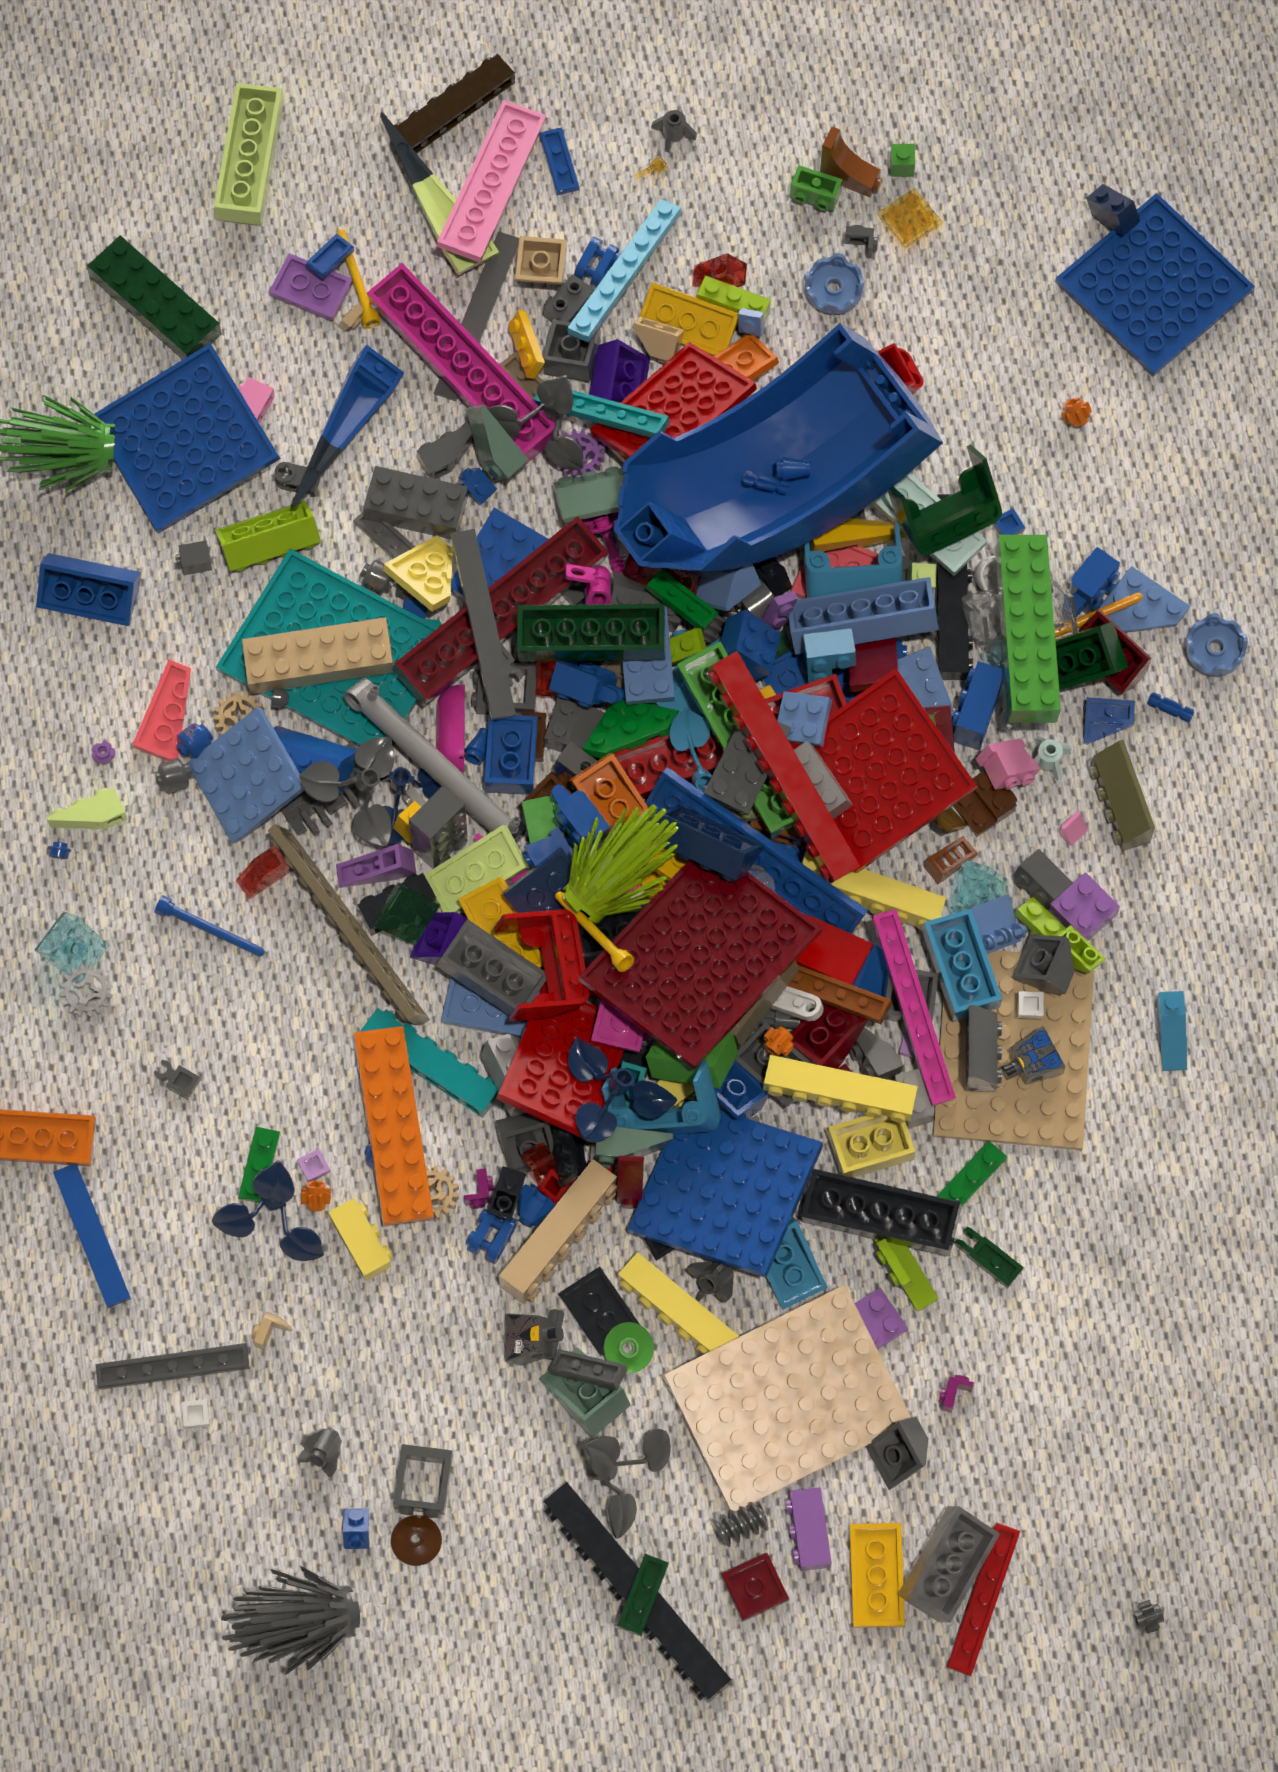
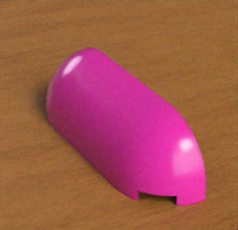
(451, 724)

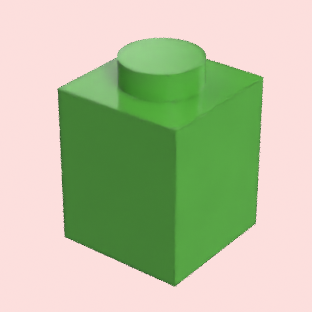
(902, 160)

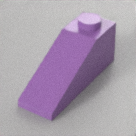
(379, 866)

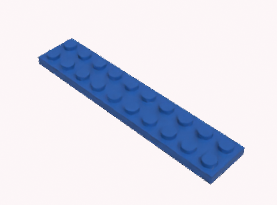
(791, 878)

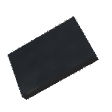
(596, 1307)

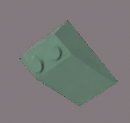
(493, 445)
(628, 1143)
(587, 1403)

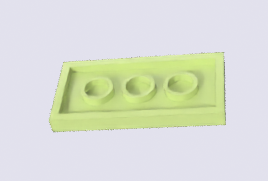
(476, 866)

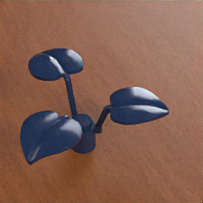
(400, 782)
(595, 1122)
(275, 1188)

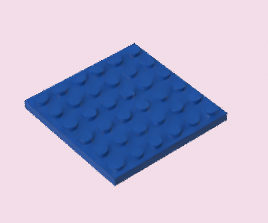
(1155, 285)
(186, 438)
(727, 1192)

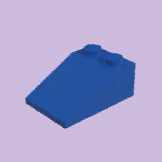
(511, 755)

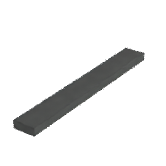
(485, 297)
(483, 624)

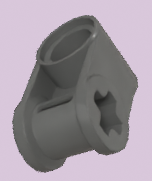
(294, 478)

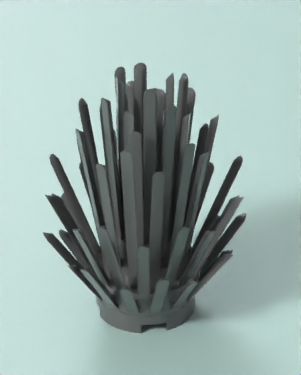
(295, 1624)

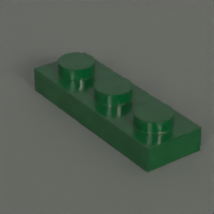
(643, 1595)

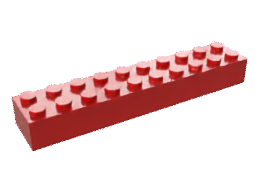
(648, 761)

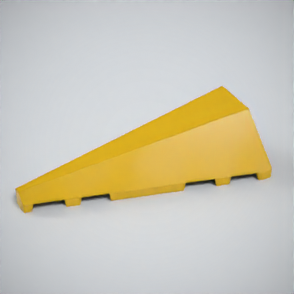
(855, 532)

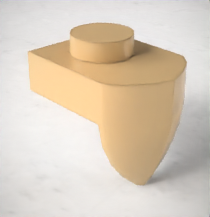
(263, 1331)

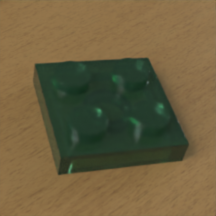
(406, 913)

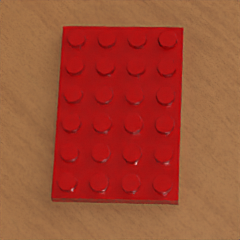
(686, 389)
(539, 1070)

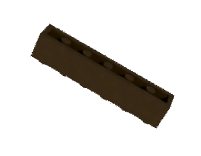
(456, 103)

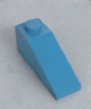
(1172, 1030)

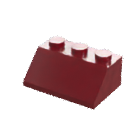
(1136, 657)

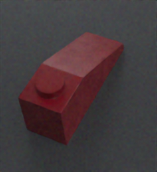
(630, 1181)

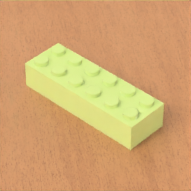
(248, 154)

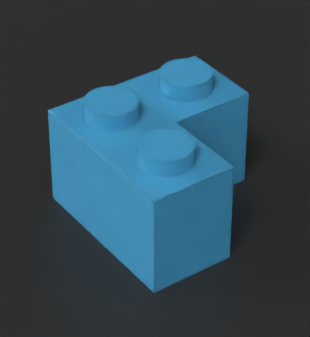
(828, 651)

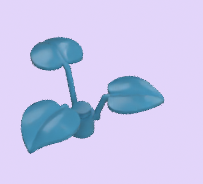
(691, 731)

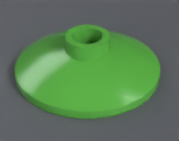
(637, 1337)

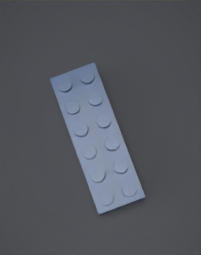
(870, 612)

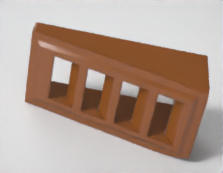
(939, 870)

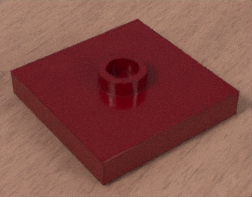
(755, 1587)

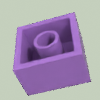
(1084, 907)

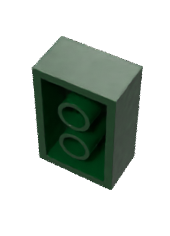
(1089, 655)

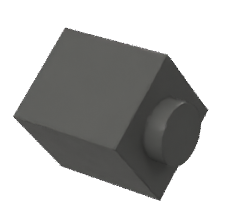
(194, 558)

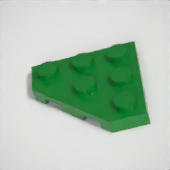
(628, 727)

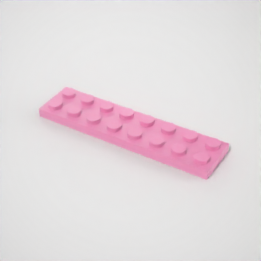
(491, 181)

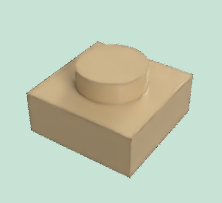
(352, 318)

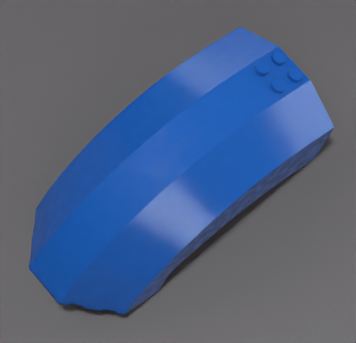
(831, 407)

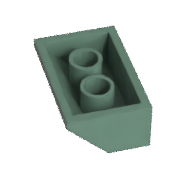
(589, 495)

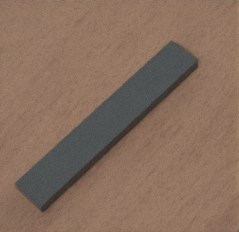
(172, 1366)

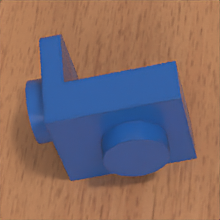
(478, 484)
(356, 1528)

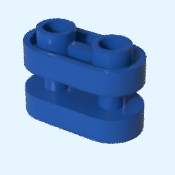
(594, 249)
(478, 1239)

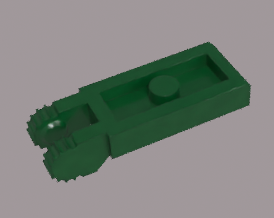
(990, 1258)

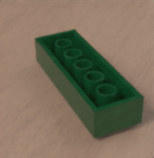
(153, 298)
(591, 632)

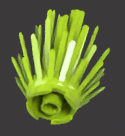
(606, 874)

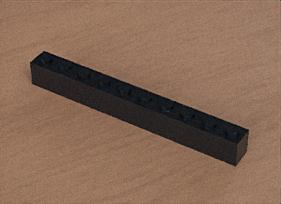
(620, 1571)

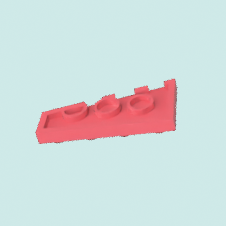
(165, 714)

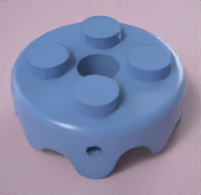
(834, 270)
(1221, 631)

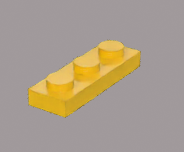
(526, 344)

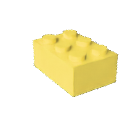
(869, 1145)

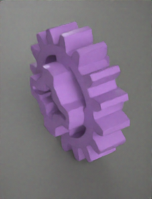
(591, 448)

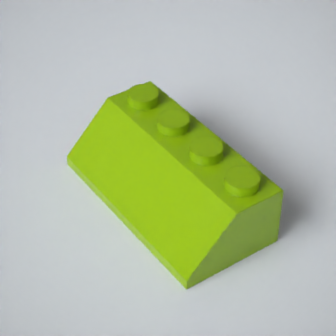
(268, 536)

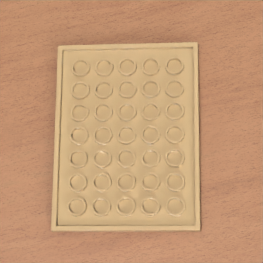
(1021, 1114)
(787, 1398)

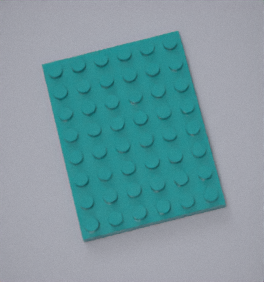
(311, 597)

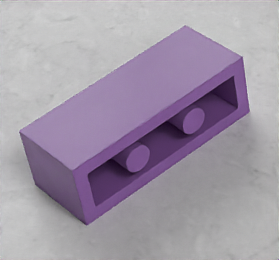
(809, 1529)

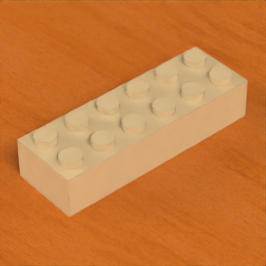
(318, 655)
(558, 1233)

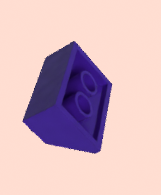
(618, 371)

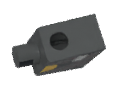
(530, 1338)

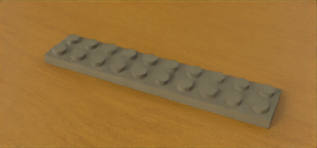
(352, 931)

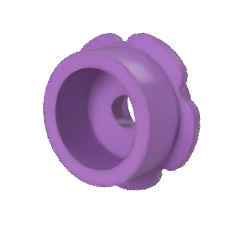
(103, 758)

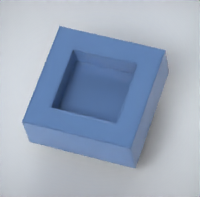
(751, 322)

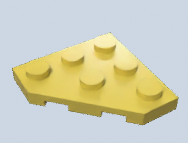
(425, 572)

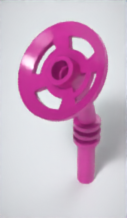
(604, 528)

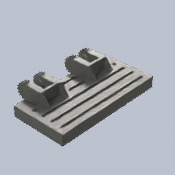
(305, 806)

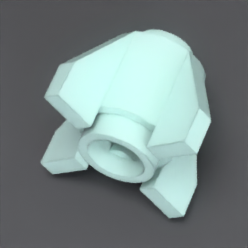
(1050, 755)

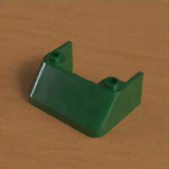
(955, 515)

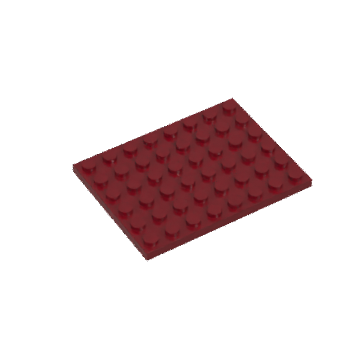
(701, 958)

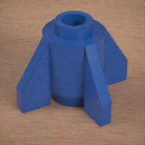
(533, 1205)

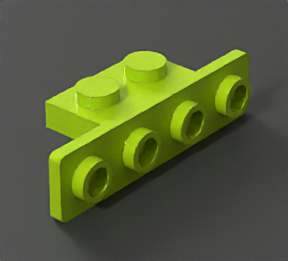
(907, 1273)

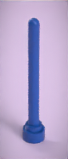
(167, 907)

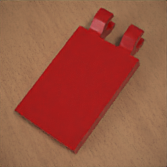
(836, 953)

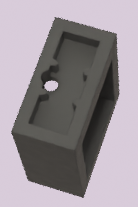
(530, 698)
(424, 1454)

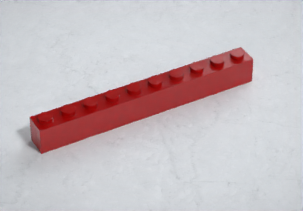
(783, 767)

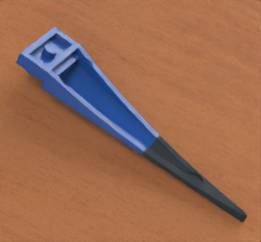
(362, 393)

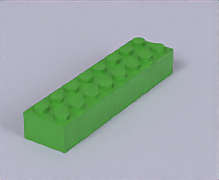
(1027, 629)
(720, 721)

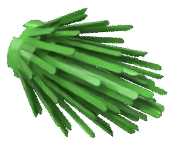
(62, 446)

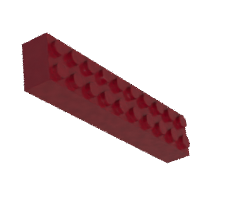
(533, 581)

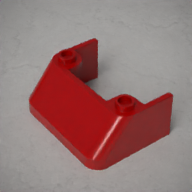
(562, 957)

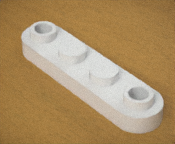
(798, 1003)

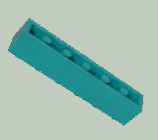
(440, 1067)

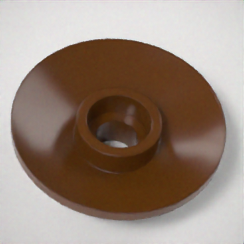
(416, 1553)

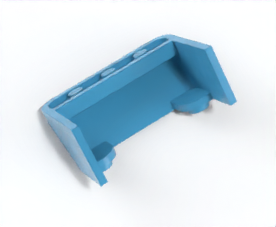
(824, 580)
(692, 1118)

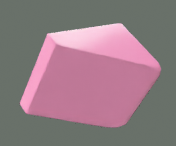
(1073, 829)

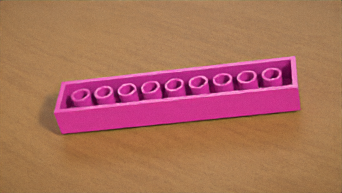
(456, 354)

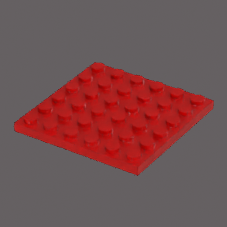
(889, 767)

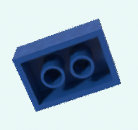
(977, 705)

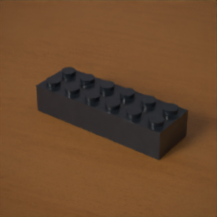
(881, 1212)

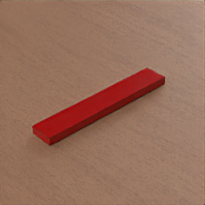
(983, 1601)

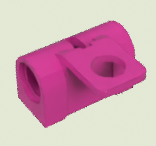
(597, 583)

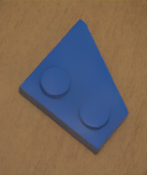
(1106, 717)

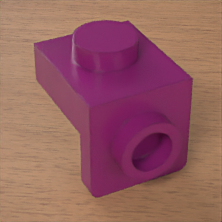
(485, 1184)
(948, 1394)

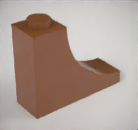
(843, 163)

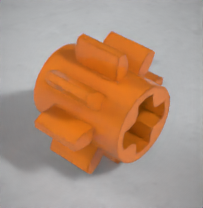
(1076, 412)
(778, 1041)
(315, 1195)

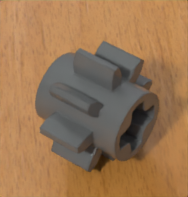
(1148, 1616)

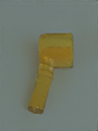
(657, 164)

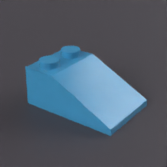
(794, 1269)

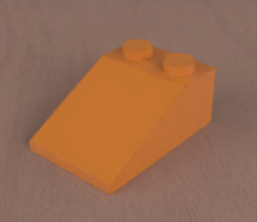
(609, 789)

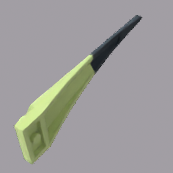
(432, 195)

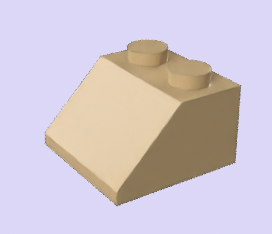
(541, 260)

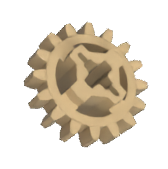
(229, 717)
(441, 1197)

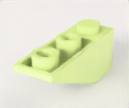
(96, 812)

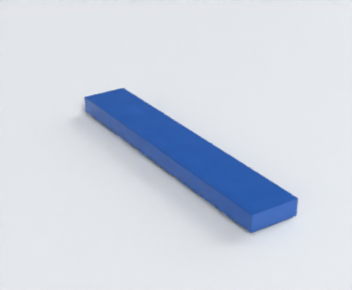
(92, 1235)

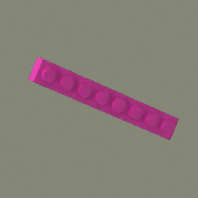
(913, 1007)

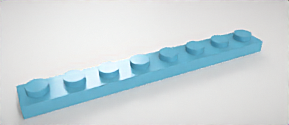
(624, 270)

